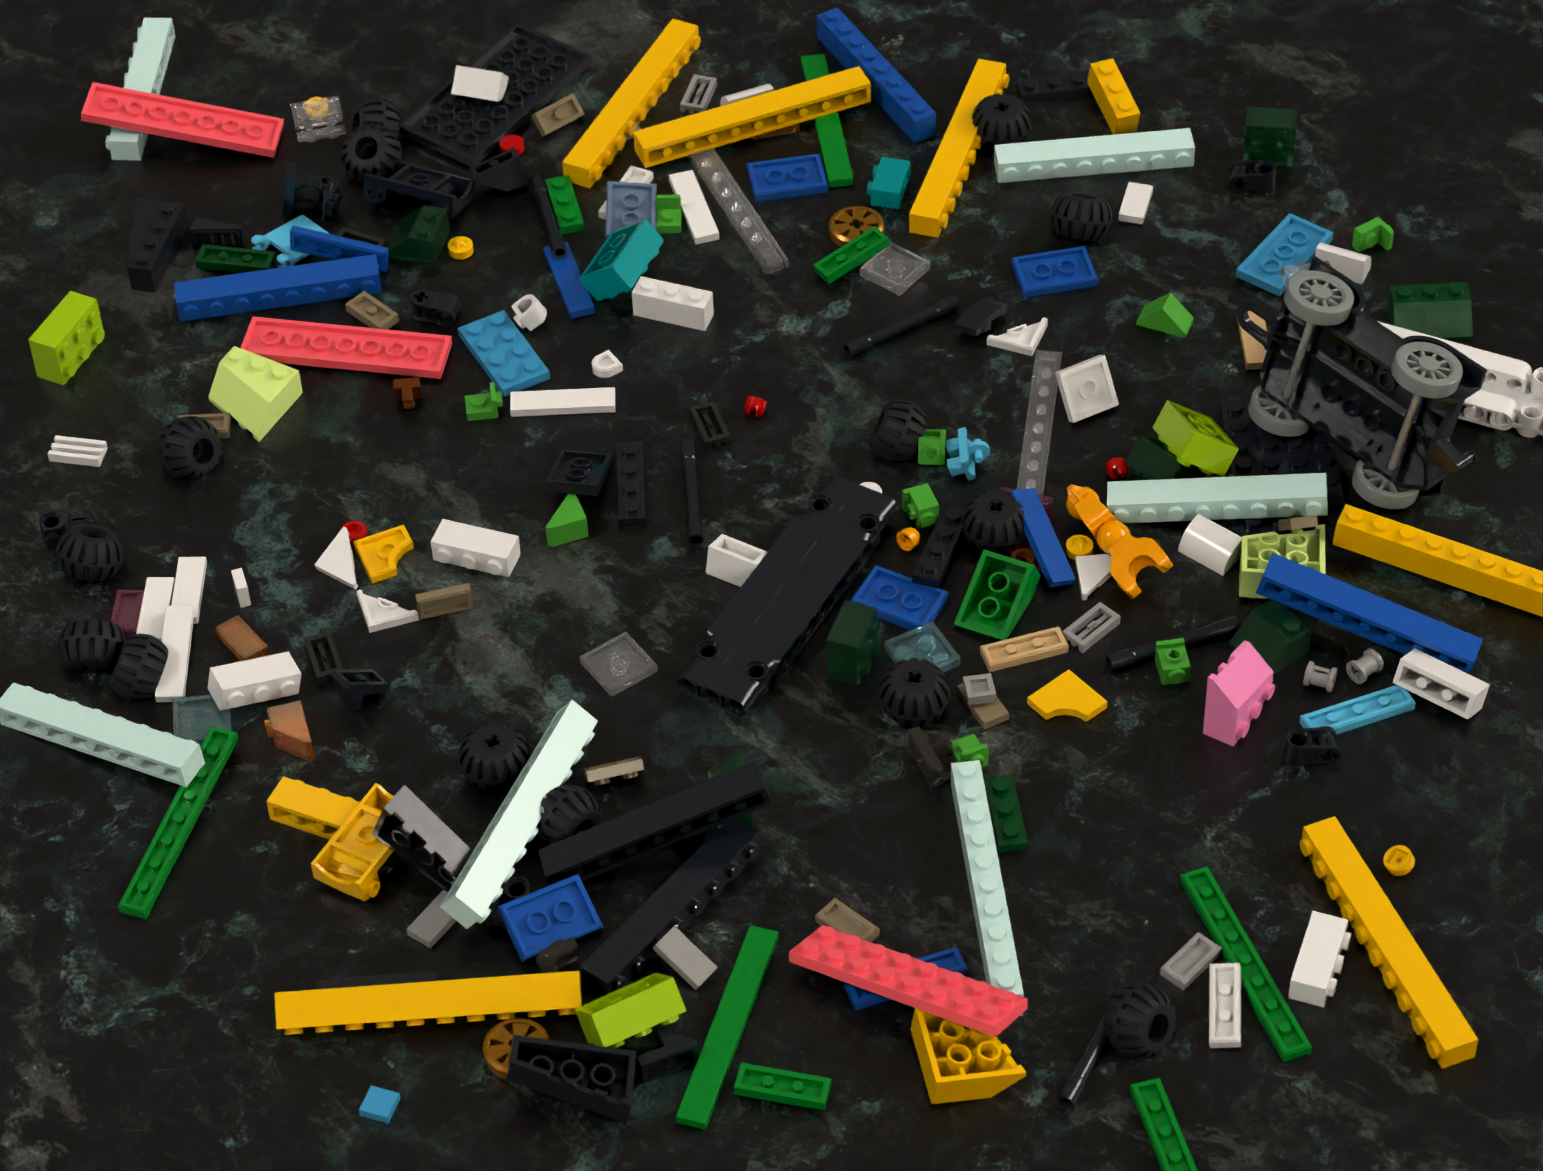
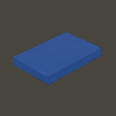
(787, 177)
(1054, 271)
(900, 599)
(548, 916)

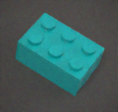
(621, 260)

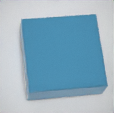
(379, 1104)

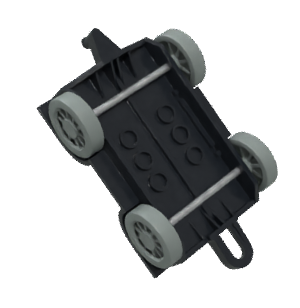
(1360, 386)

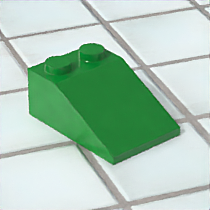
(997, 595)

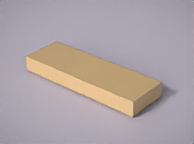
(1253, 350)
(1024, 649)

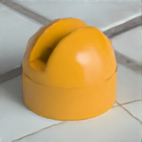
(908, 538)

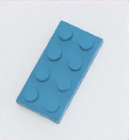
(1288, 244)
(503, 353)

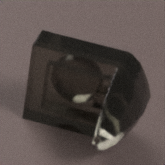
(558, 955)

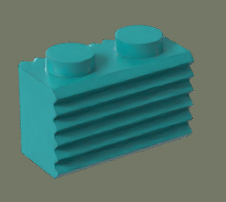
(889, 182)

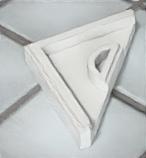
(1020, 339)
(338, 560)
(1092, 572)
(383, 613)

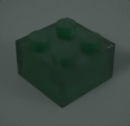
(1270, 135)
(852, 642)

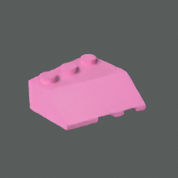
(1237, 694)

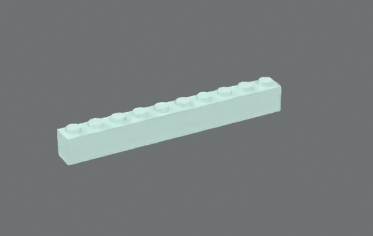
(518, 816)
(985, 877)

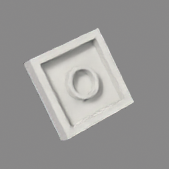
(1086, 388)

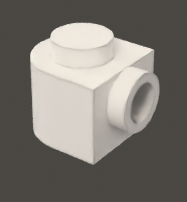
(529, 312)

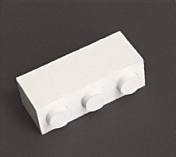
(672, 303)
(475, 548)
(254, 680)
(1441, 683)
(1319, 959)

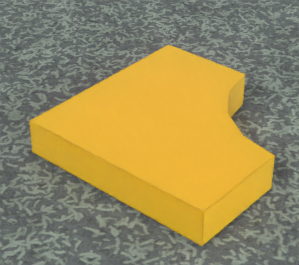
(382, 552)
(1067, 696)

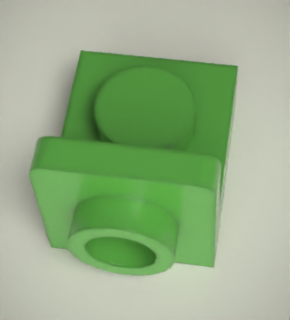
(668, 214)
(1372, 233)
(483, 405)
(932, 447)
(970, 749)

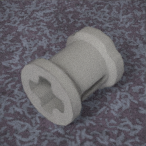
(1364, 666)
(1320, 676)

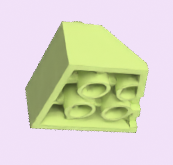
(254, 390)
(1298, 546)

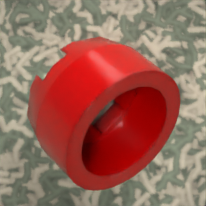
(756, 405)
(1117, 468)

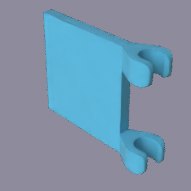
(281, 240)

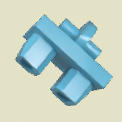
(969, 454)

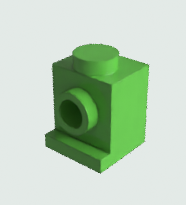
(921, 505)
(1172, 661)

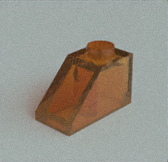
(290, 729)

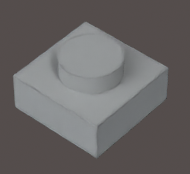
(979, 689)

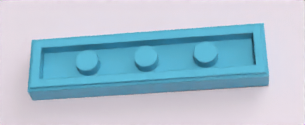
(1361, 710)

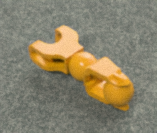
(1115, 539)

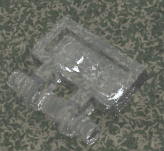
(318, 113)

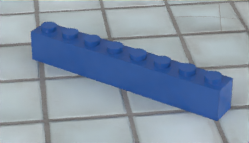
(887, 85)
(277, 287)
(1366, 613)

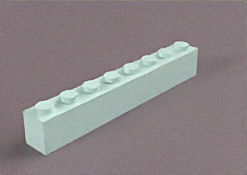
(144, 75)
(1094, 155)
(1218, 498)
(101, 734)

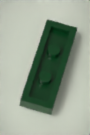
(234, 259)
(1005, 813)

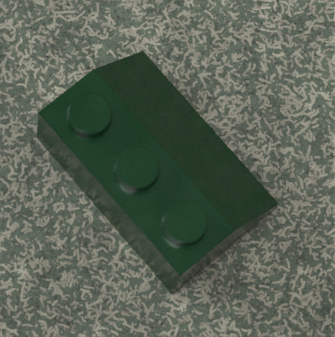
(1432, 309)

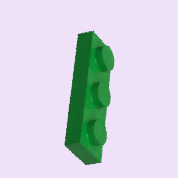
(564, 204)
(851, 254)
(782, 1086)

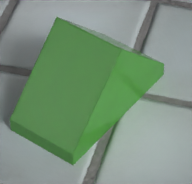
(1166, 315)
(567, 523)

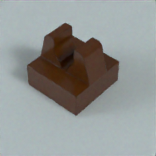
(407, 391)

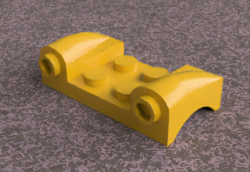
(354, 855)

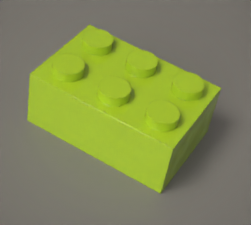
(66, 338)
(1195, 439)
(631, 1011)

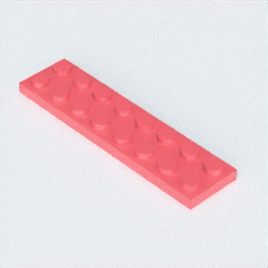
(182, 119)
(348, 347)
(909, 980)

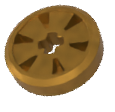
(844, 222)
(499, 1041)

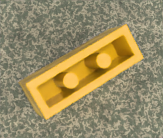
(1113, 97)
(309, 807)

